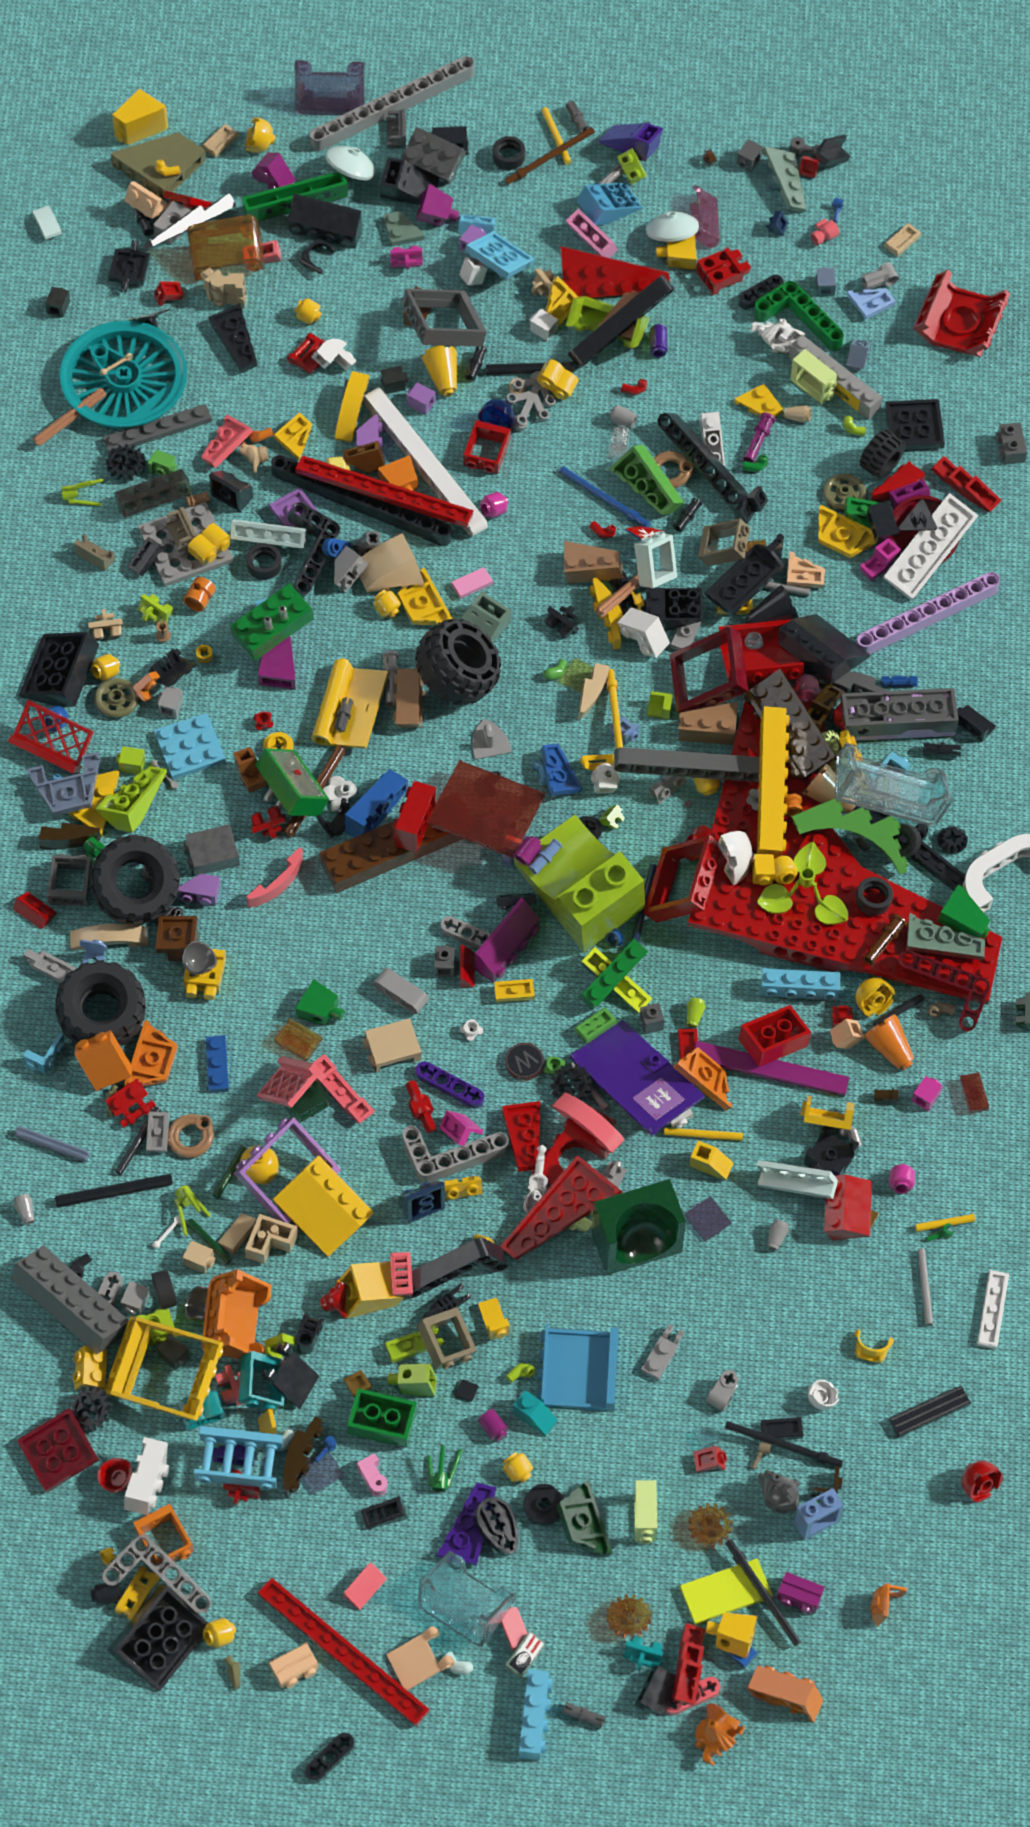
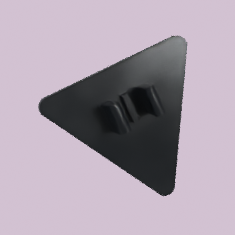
(918, 519)

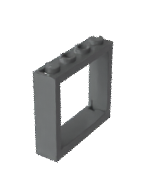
(458, 299)

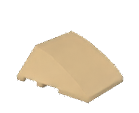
(390, 566)

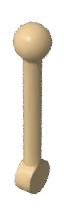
(129, 356)

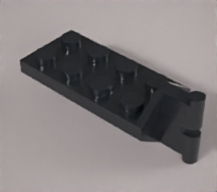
(747, 576)

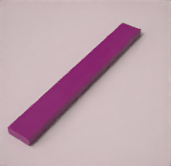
(777, 1070)

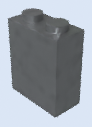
(211, 850)

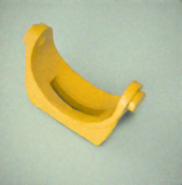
(592, 766)
(871, 1354)

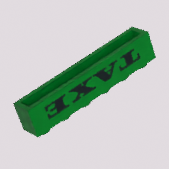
(279, 200)

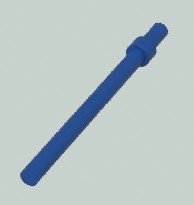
(632, 515)

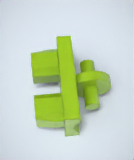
(632, 166)
(153, 610)

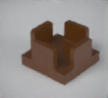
(175, 934)

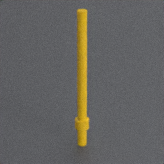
(612, 686)

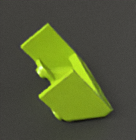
(589, 313)

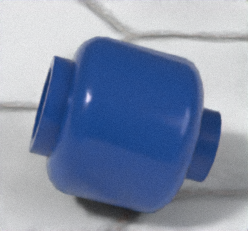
(49, 719)

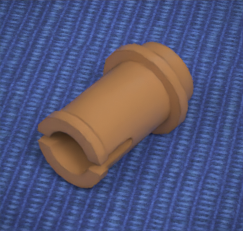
(192, 500)
(162, 633)

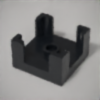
(831, 1152)

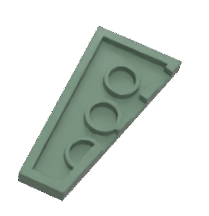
(787, 177)
(934, 939)

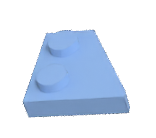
(871, 301)

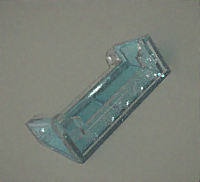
(891, 789)

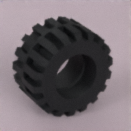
(882, 454)

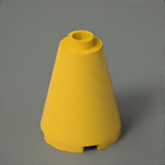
(442, 368)

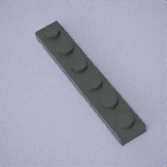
(159, 428)

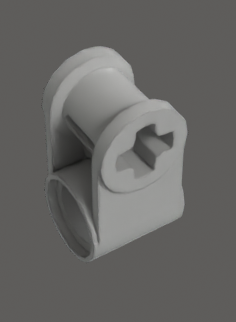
(722, 1393)

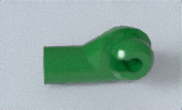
(757, 466)

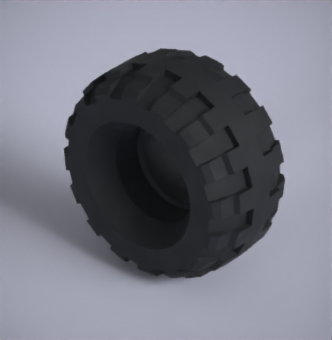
(458, 662)
(151, 855)
(100, 979)

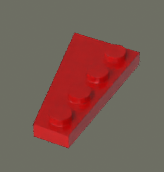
(523, 1132)

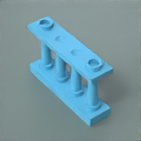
(231, 1438)

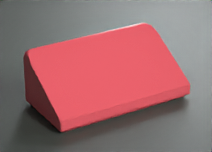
(364, 1586)
(513, 1628)

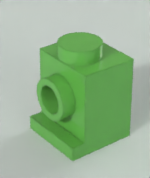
(162, 463)

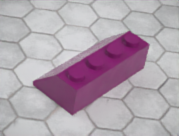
(507, 941)

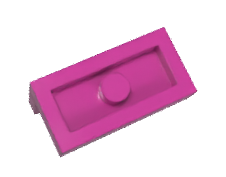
(458, 1127)

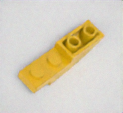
(601, 594)

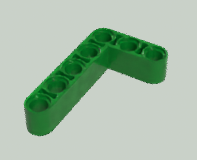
(805, 310)

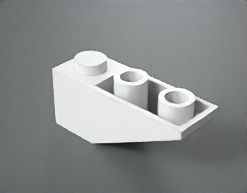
(711, 434)

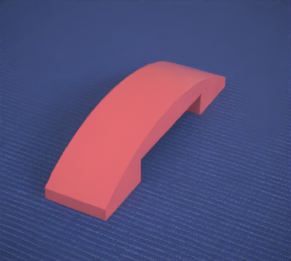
(261, 895)
(342, 1092)
(589, 1120)

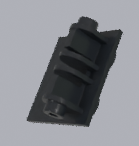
(454, 135)
(173, 668)

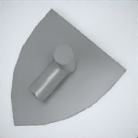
(489, 741)

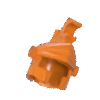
(716, 1732)

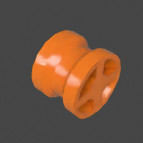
(793, 804)

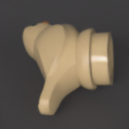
(254, 455)

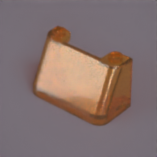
(226, 244)

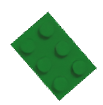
(382, 1418)

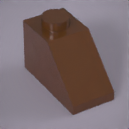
(365, 457)

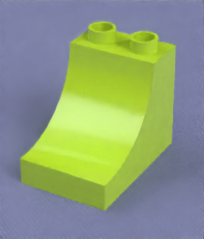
(586, 884)

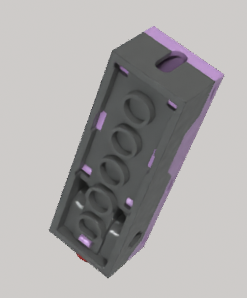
(898, 714)

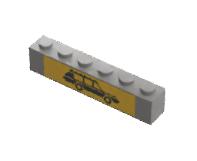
(848, 386)

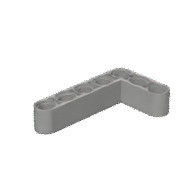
(450, 1157)
(160, 1569)

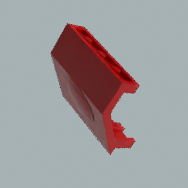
(959, 317)

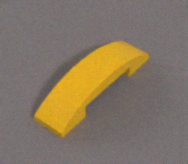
(351, 406)

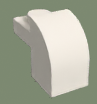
(333, 350)

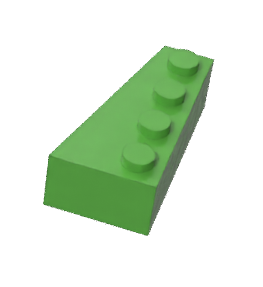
(647, 479)

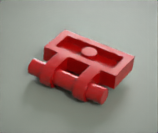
(125, 1098)

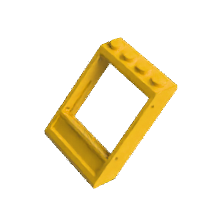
(130, 1358)

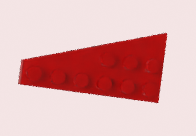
(560, 1207)

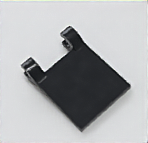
(293, 1376)

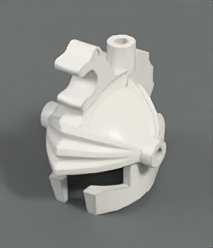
(777, 335)

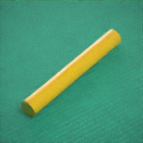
(940, 1223)

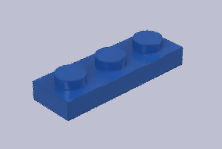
(217, 1064)

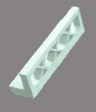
(268, 533)
(797, 1179)

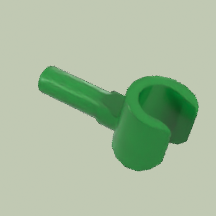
(943, 1233)

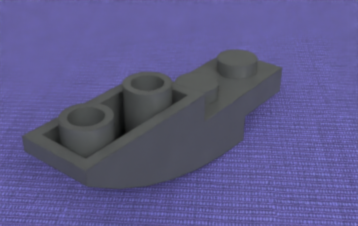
(853, 683)

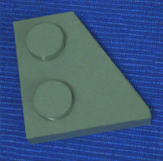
(401, 229)

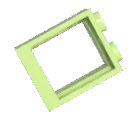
(813, 377)
(645, 1511)

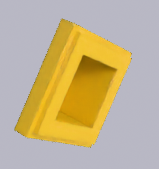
(267, 1423)

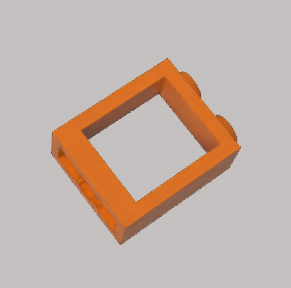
(157, 1518)

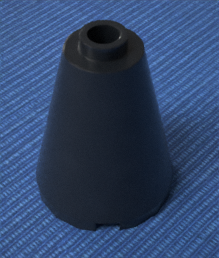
(773, 608)

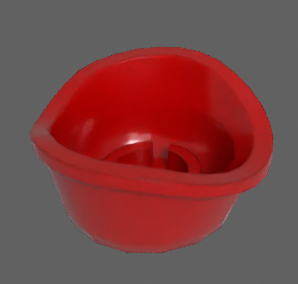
(115, 1475)

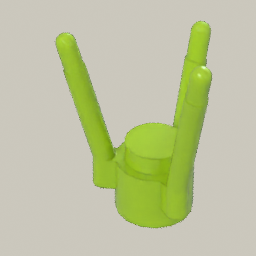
(70, 492)
(186, 1198)

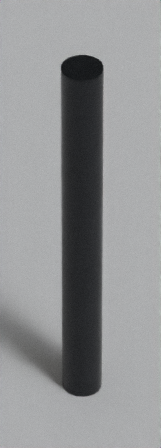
(134, 1146)

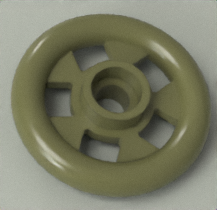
(829, 496)
(121, 711)

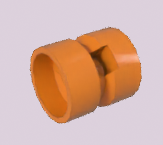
(199, 594)

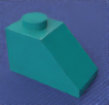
(534, 1413)

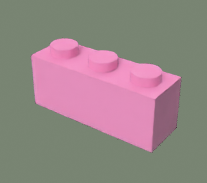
(591, 234)

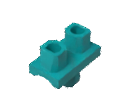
(643, 1654)

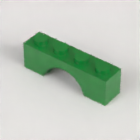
(613, 974)

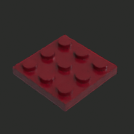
(58, 1450)

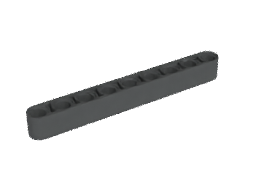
(686, 764)

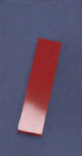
(966, 485)
(689, 1664)

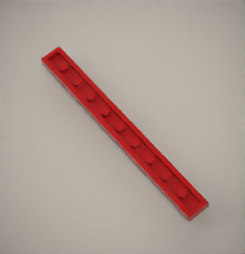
(384, 491)
(344, 1652)

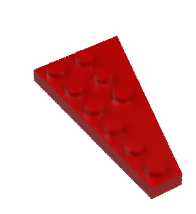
(603, 276)

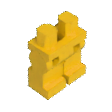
(208, 982)

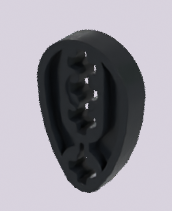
(505, 1518)

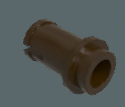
(886, 1095)

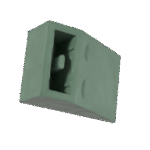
(488, 615)

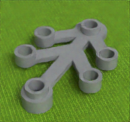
(531, 398)

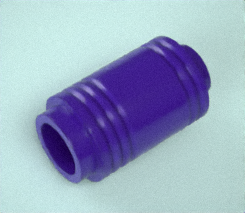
(658, 340)

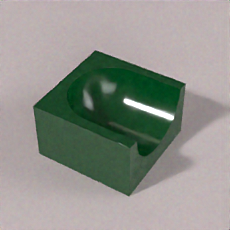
(638, 1227)

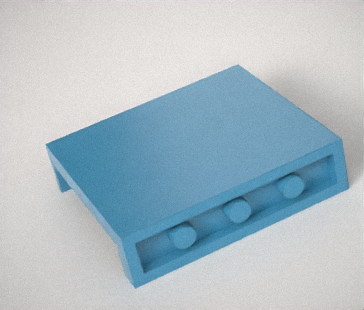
(578, 1369)

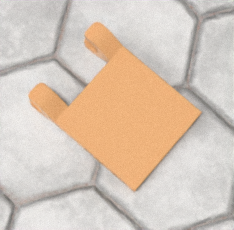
(415, 1660)

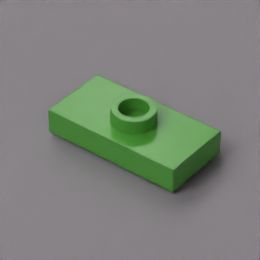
(595, 1025)

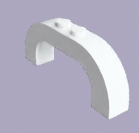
(991, 862)

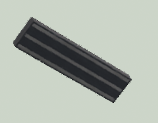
(929, 1411)

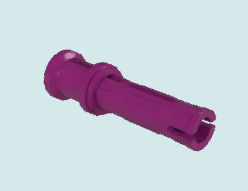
(761, 431)

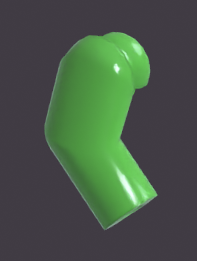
(555, 672)

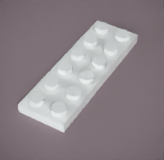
(930, 547)

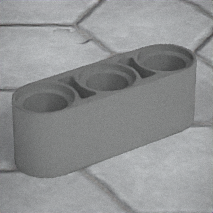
(401, 991)

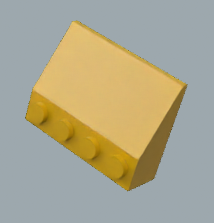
(323, 1206)

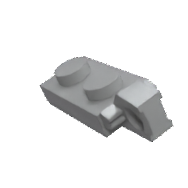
(48, 965)

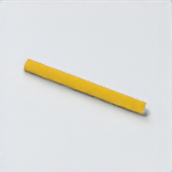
(555, 134)
(703, 1134)

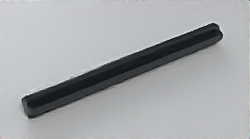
(113, 1190)

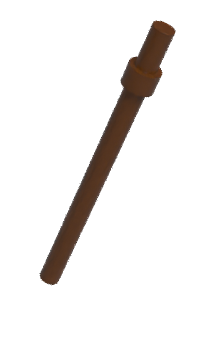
(522, 172)

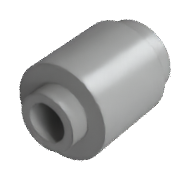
(623, 416)

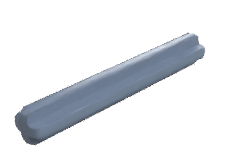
(52, 1144)

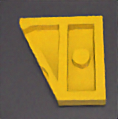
(560, 300)
(294, 435)

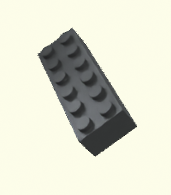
(70, 1299)

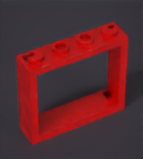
(657, 905)

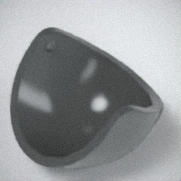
(198, 958)
(196, 1304)

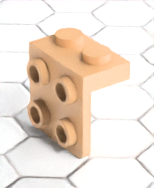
(145, 201)

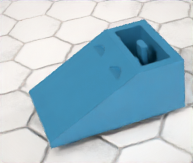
(607, 202)

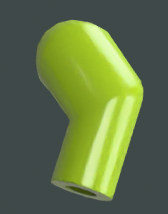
(521, 1370)

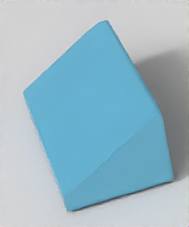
(485, 223)

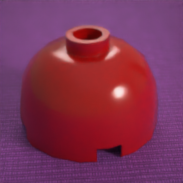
(980, 1479)

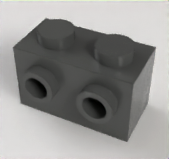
(1011, 443)

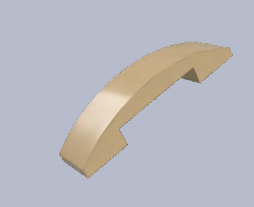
(110, 934)

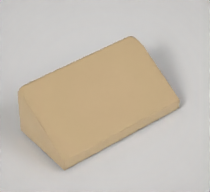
(237, 1233)

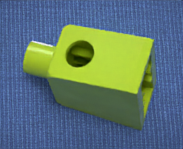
(415, 1379)

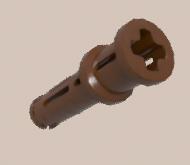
(889, 934)

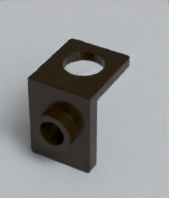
(837, 1484)

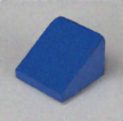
(744, 1662)

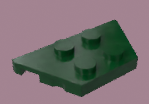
(583, 1521)

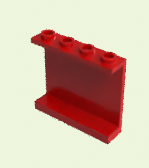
(767, 659)

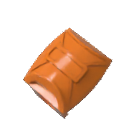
(880, 1601)

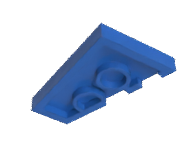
(558, 772)

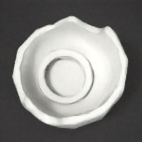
(822, 1395)

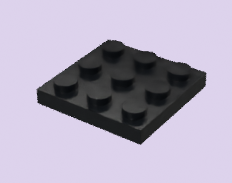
(916, 423)

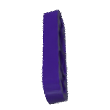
(452, 1081)

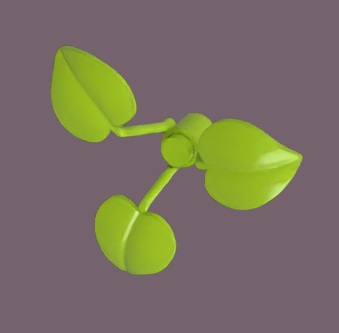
(808, 863)

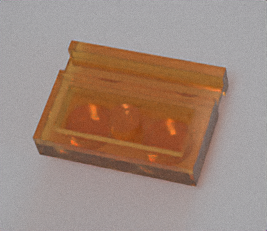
(298, 1039)

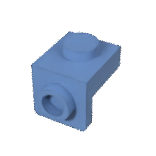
(628, 731)

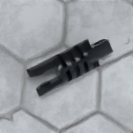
(447, 1302)

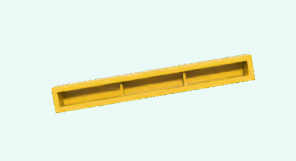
(772, 780)

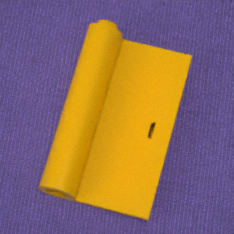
(365, 689)

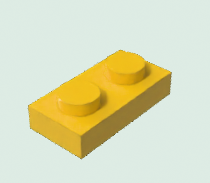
(514, 990)

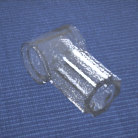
(618, 446)

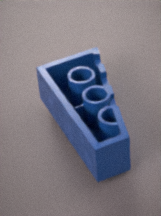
(375, 804)

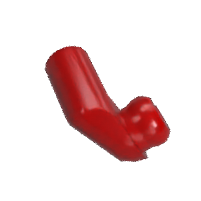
(636, 389)
(601, 532)

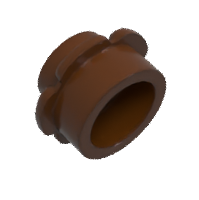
(709, 157)

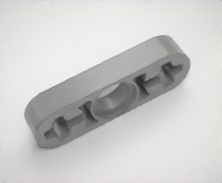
(451, 932)

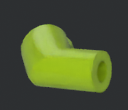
(851, 428)

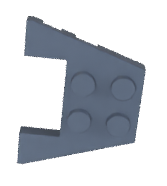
(69, 792)

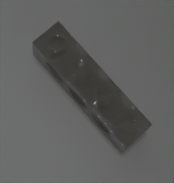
(152, 493)

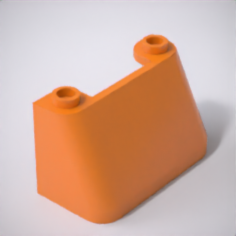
(233, 1312)

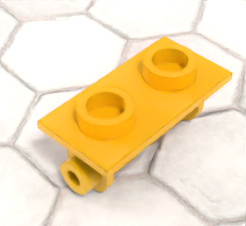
(468, 1187)

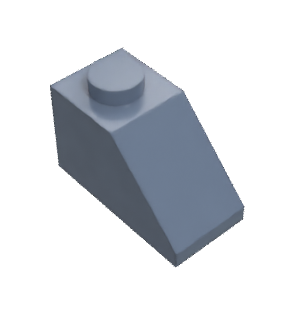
(858, 354)

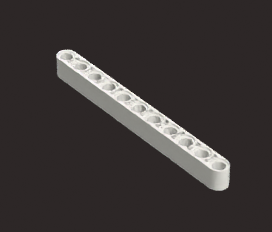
(421, 457)

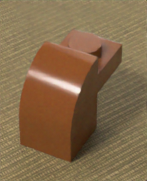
(249, 774)

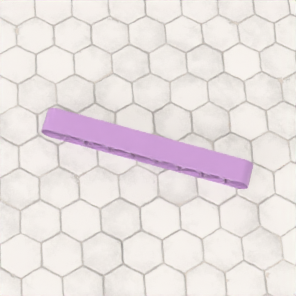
(933, 607)

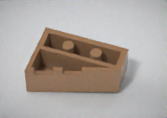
(589, 562)

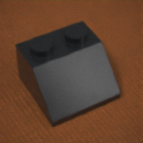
(230, 490)

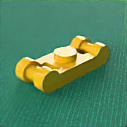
(137, 1592)

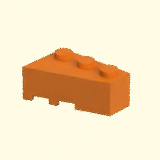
(786, 1690)

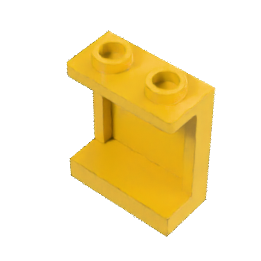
(826, 1117)

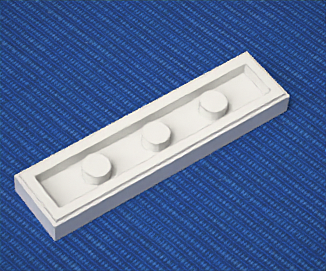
(992, 1309)

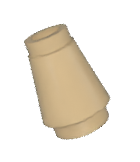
(798, 413)

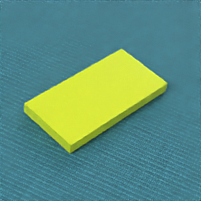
(722, 1592)

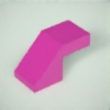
(883, 557)

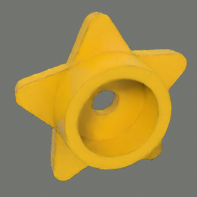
(638, 600)

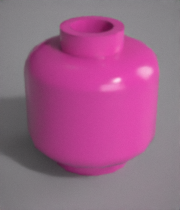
(494, 505)
(901, 1178)

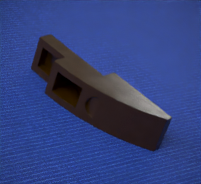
(296, 1462)

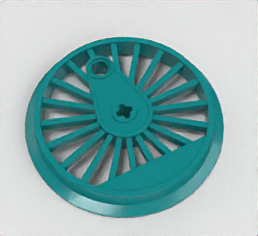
(127, 377)

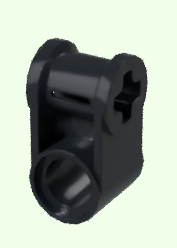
(309, 1330)

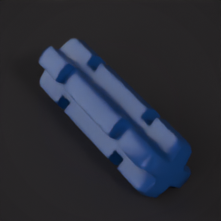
(899, 681)

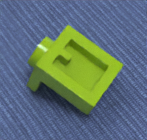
(271, 1343)

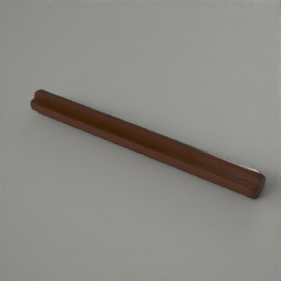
(322, 779)

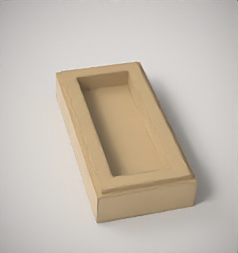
(220, 140)
(902, 239)

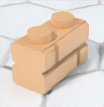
(294, 1666)

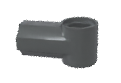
(366, 542)

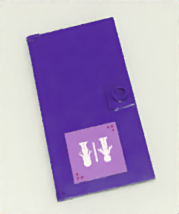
(637, 1077)

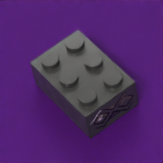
(433, 154)

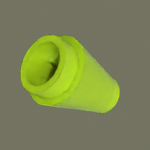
(695, 1010)

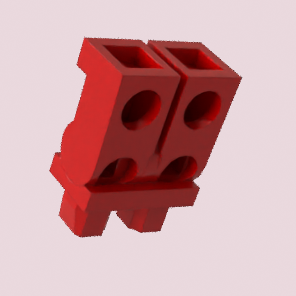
(722, 269)

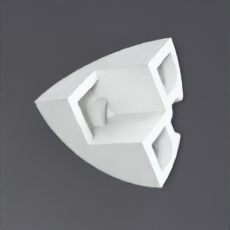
(738, 852)

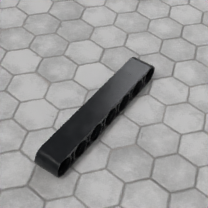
(621, 321)
(695, 457)

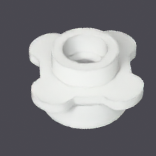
(471, 1024)

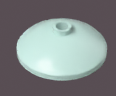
(351, 162)
(672, 226)

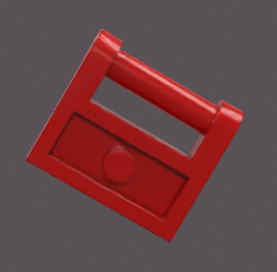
(306, 362)

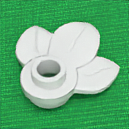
(335, 791)

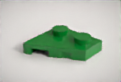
(856, 510)

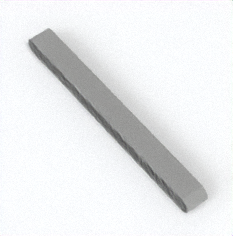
(398, 99)

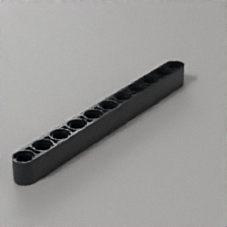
(367, 506)

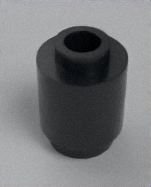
(105, 1594)

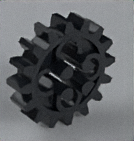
(135, 457)
(575, 1073)
(94, 1395)

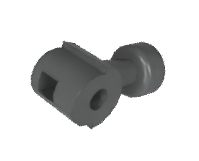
(798, 146)

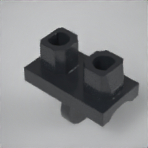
(567, 625)

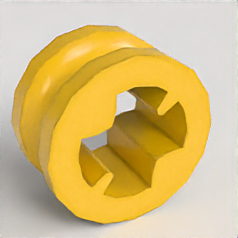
(204, 648)

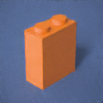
(103, 1060)

